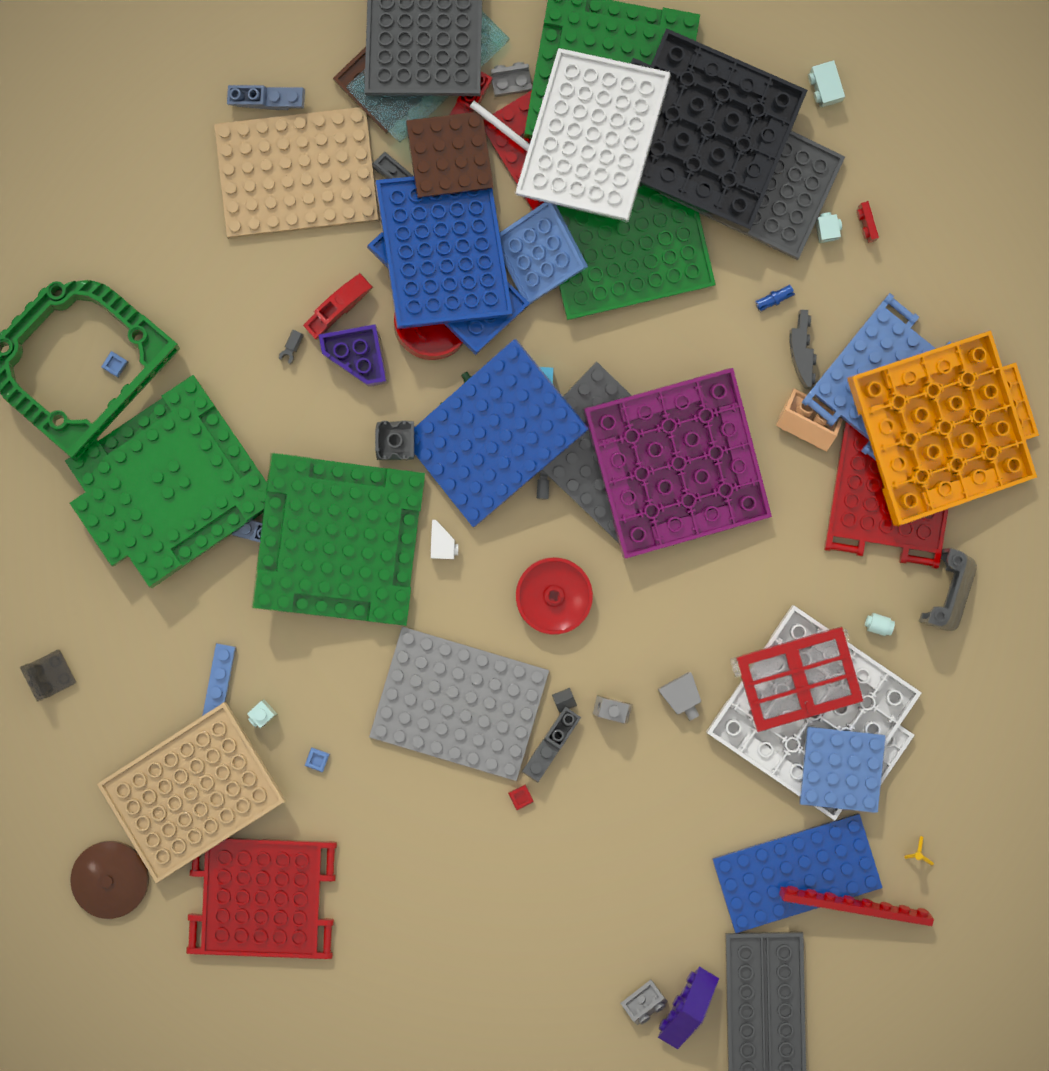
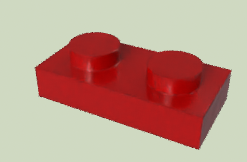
(865, 214)

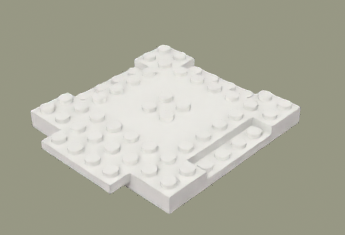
(782, 748)

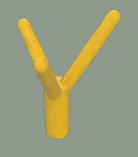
(918, 854)

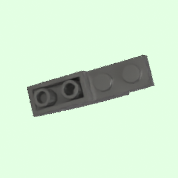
(802, 357)
(551, 744)

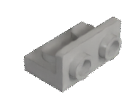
(511, 79)
(644, 1003)

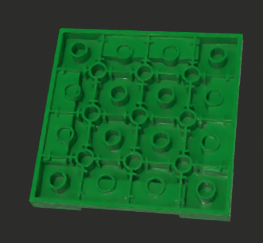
(601, 30)
(337, 539)

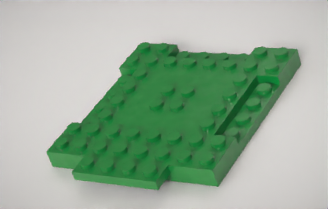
(167, 484)

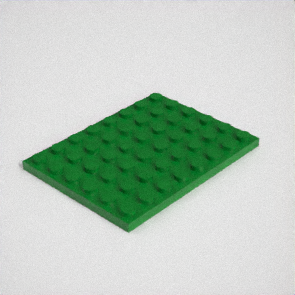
(638, 259)

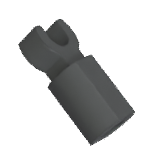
(291, 345)
(543, 486)

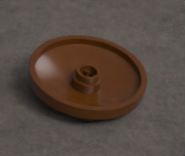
(109, 879)

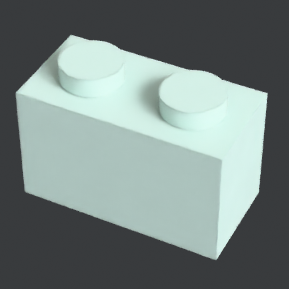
(826, 84)

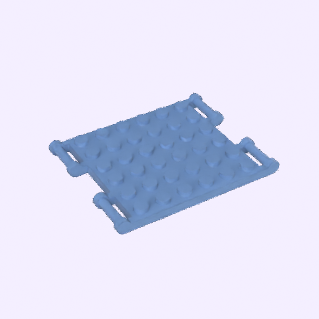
(877, 344)

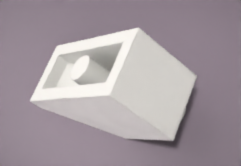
(442, 543)

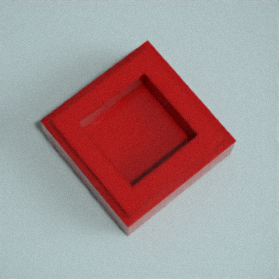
(521, 797)

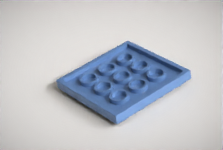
(540, 252)
(842, 769)

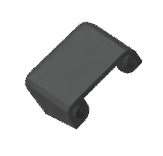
(950, 614)

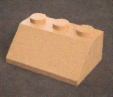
(807, 423)

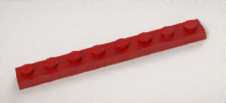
(849, 904)

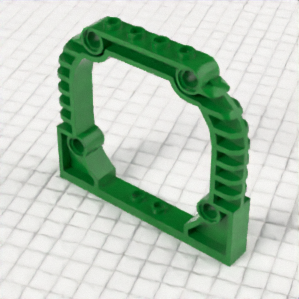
(78, 435)

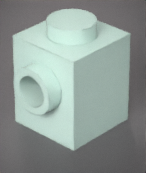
(828, 227)
(261, 714)

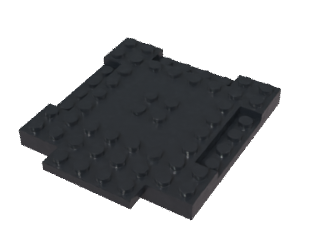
(717, 130)

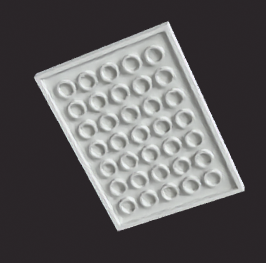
(593, 134)

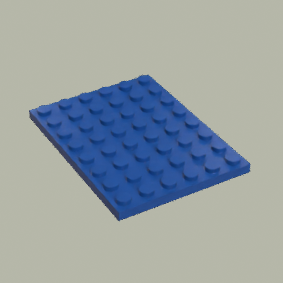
(442, 255)
(496, 433)

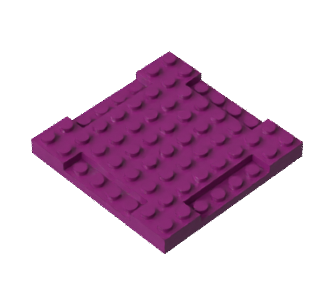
(677, 462)

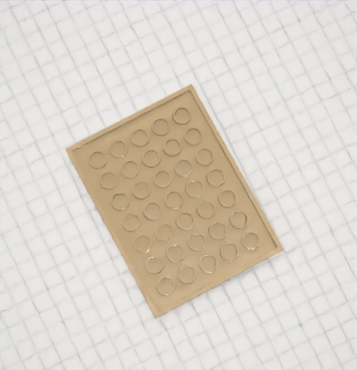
(296, 172)
(191, 792)

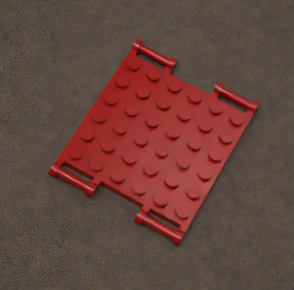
(863, 514)
(262, 899)

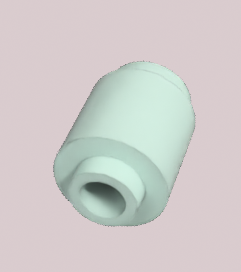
(879, 624)

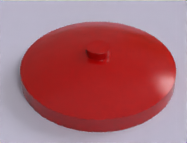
(554, 595)

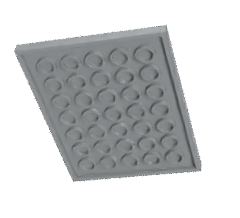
(459, 703)

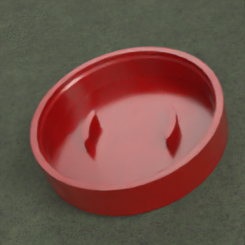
(428, 341)

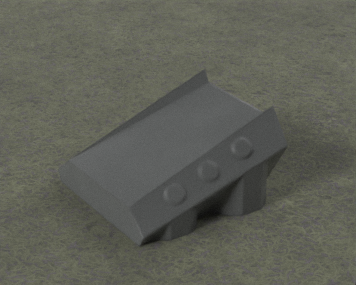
(395, 440)

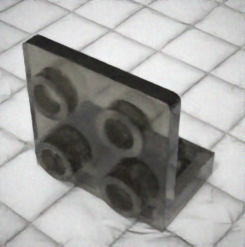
(48, 675)

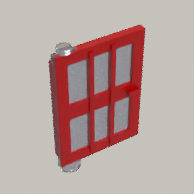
(798, 678)

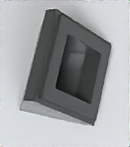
(564, 699)

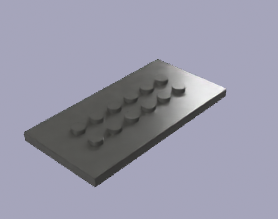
(765, 1001)

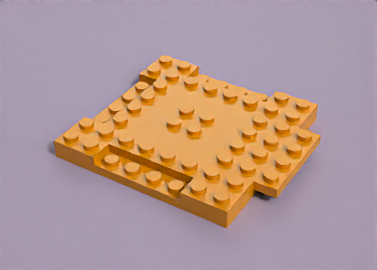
(946, 426)

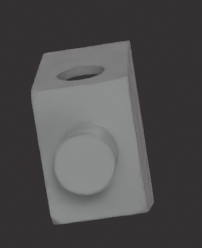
(682, 695)
(612, 709)

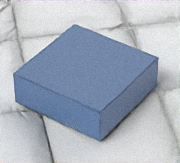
(114, 364)
(317, 759)

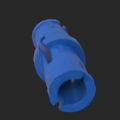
(775, 298)

